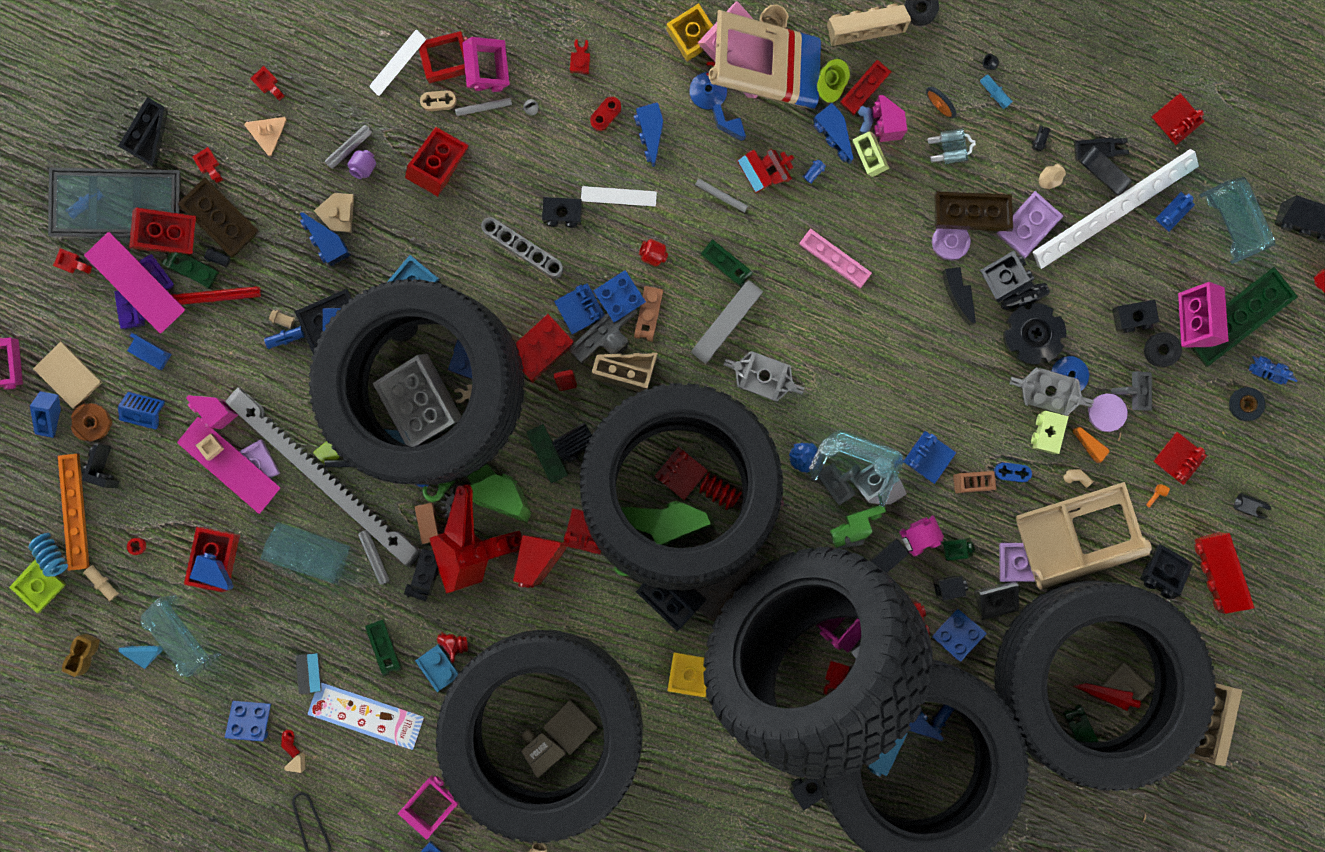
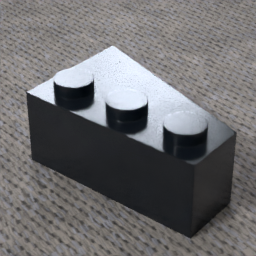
(146, 133)

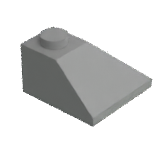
(870, 484)

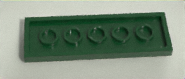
(1249, 311)

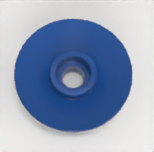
(705, 99)
(1074, 364)

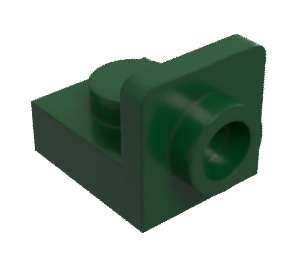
(958, 549)

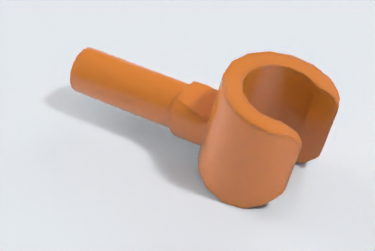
(1159, 490)

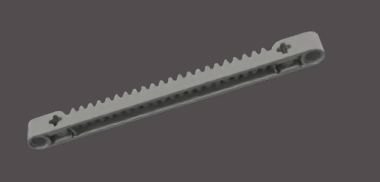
(243, 403)

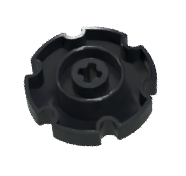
(1047, 327)

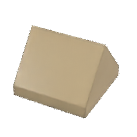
(296, 764)

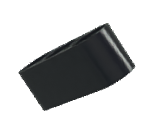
(1105, 171)

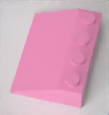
(743, 49)

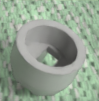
(531, 110)

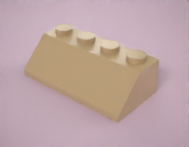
(868, 24)
(1217, 739)

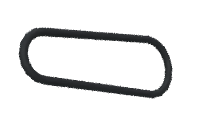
(317, 818)

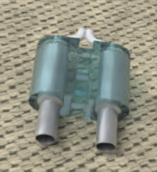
(953, 146)

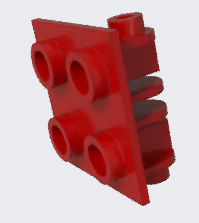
(1178, 118)
(1180, 458)
(681, 473)
(578, 533)

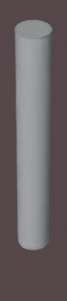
(483, 106)
(721, 195)

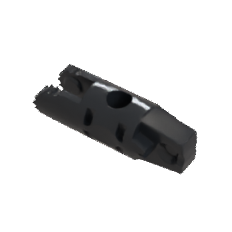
(1030, 296)

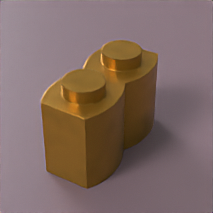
(80, 655)

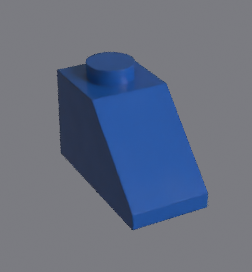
(45, 413)
(211, 571)

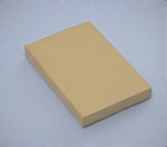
(67, 375)

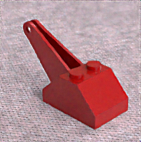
(457, 550)

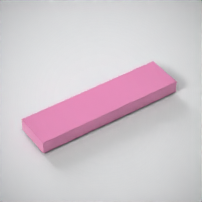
(835, 258)

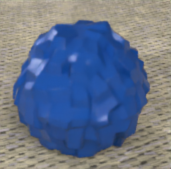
(802, 456)

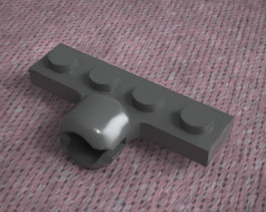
(602, 334)

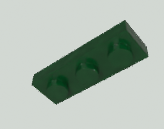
(547, 453)

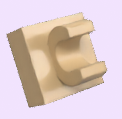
(210, 447)

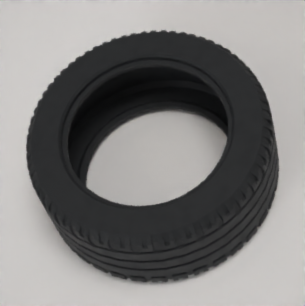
(701, 412)

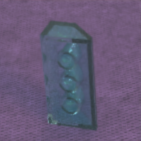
(305, 553)

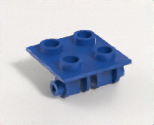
(619, 296)
(579, 308)
(1277, 373)
(929, 457)
(959, 635)
(248, 721)

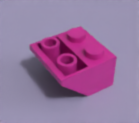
(890, 120)
(214, 411)

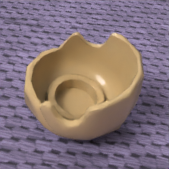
(775, 15)

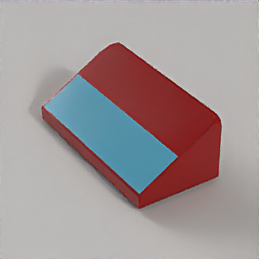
(755, 171)

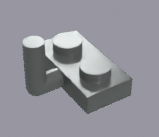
(1140, 390)
(837, 483)

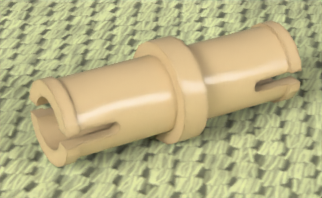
(100, 583)

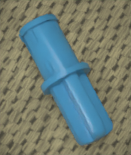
(996, 91)

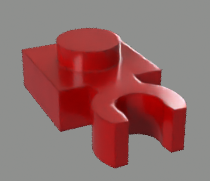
(580, 60)
(835, 674)

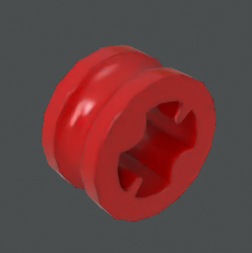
(130, 547)

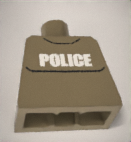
(541, 751)

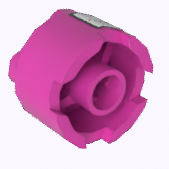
(922, 535)

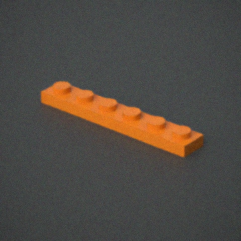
(73, 512)

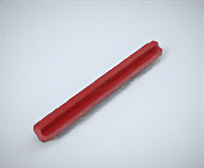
(217, 295)

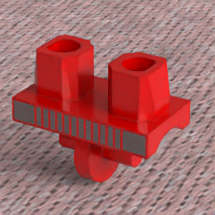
(782, 173)

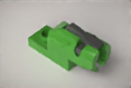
(856, 528)

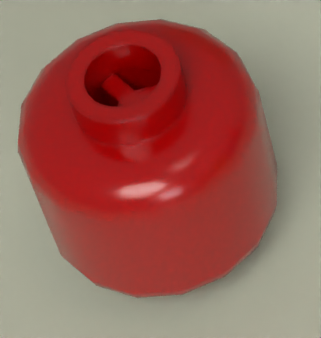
(653, 252)

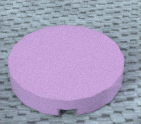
(950, 243)
(1107, 412)

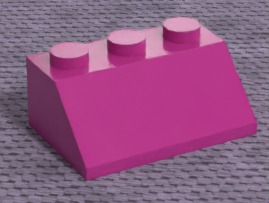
(1203, 316)

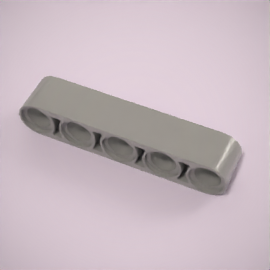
(517, 240)
(726, 321)

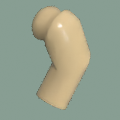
(1077, 475)

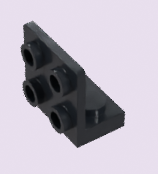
(94, 469)

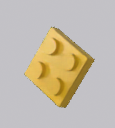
(687, 675)

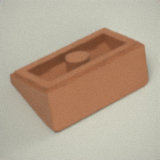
(427, 521)

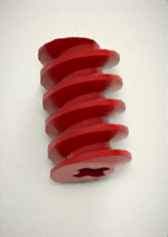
(719, 492)

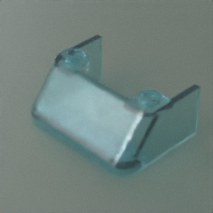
(1241, 217)
(886, 460)
(175, 638)

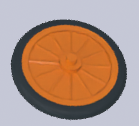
(941, 102)

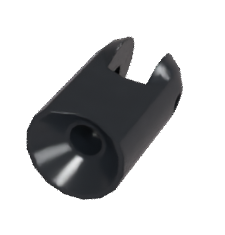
(1249, 505)

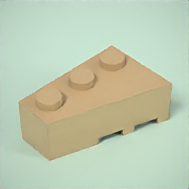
(625, 371)

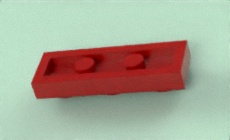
(865, 87)

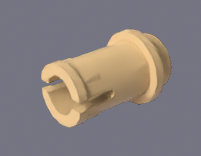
(281, 319)

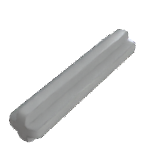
(346, 148)
(373, 557)

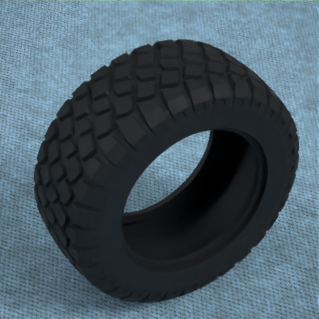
(868, 706)

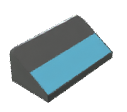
(308, 673)

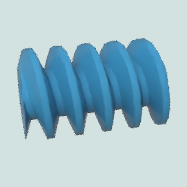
(47, 555)

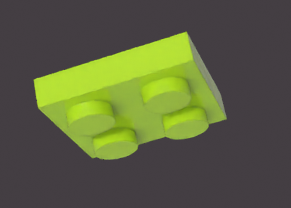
(36, 588)

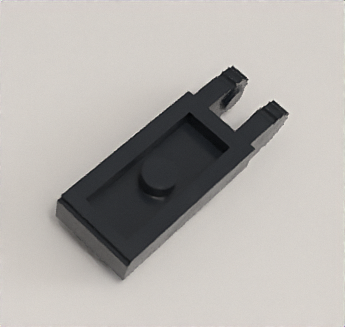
(1104, 145)

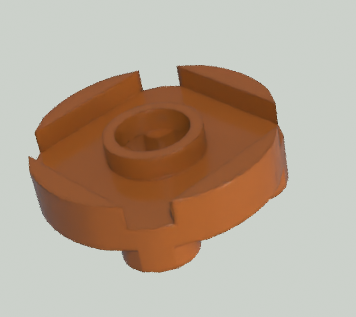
(92, 433)

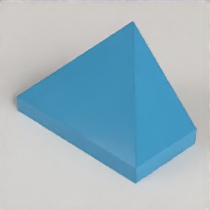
(141, 654)

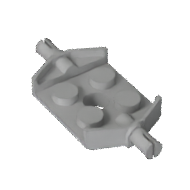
(748, 371)
(1064, 399)

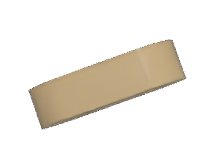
(437, 96)

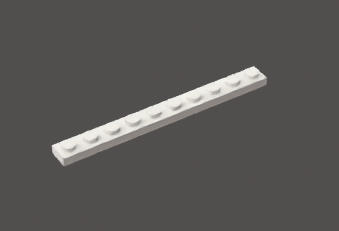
(1115, 209)

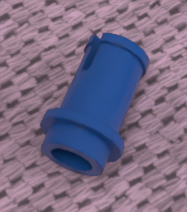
(817, 167)
(942, 716)

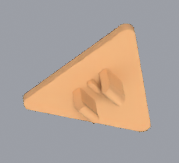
(267, 132)

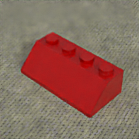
(1223, 573)

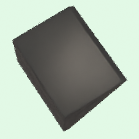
(998, 600)

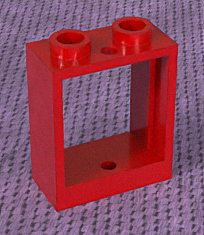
(444, 74)

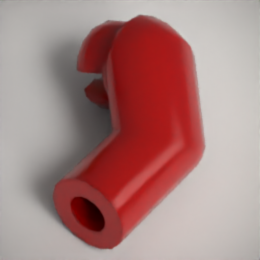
(287, 743)

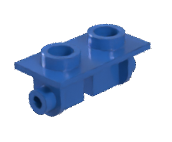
(1175, 211)

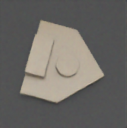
(337, 212)

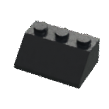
(1302, 216)
(672, 605)

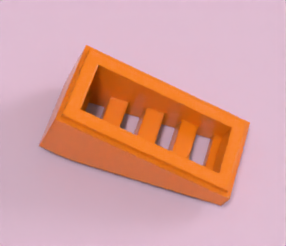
(1092, 446)

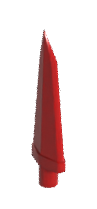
(1117, 697)

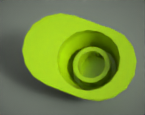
(833, 80)

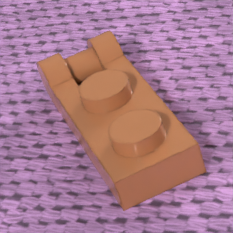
(649, 313)

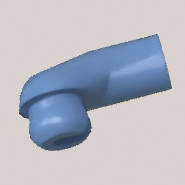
(868, 119)

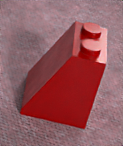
(536, 559)

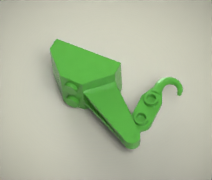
(491, 492)
(668, 524)

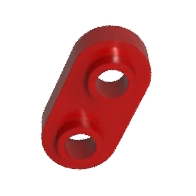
(606, 113)

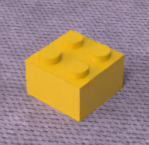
(688, 30)

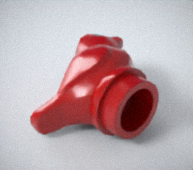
(452, 644)

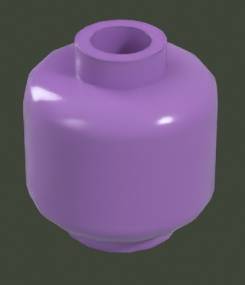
(361, 164)

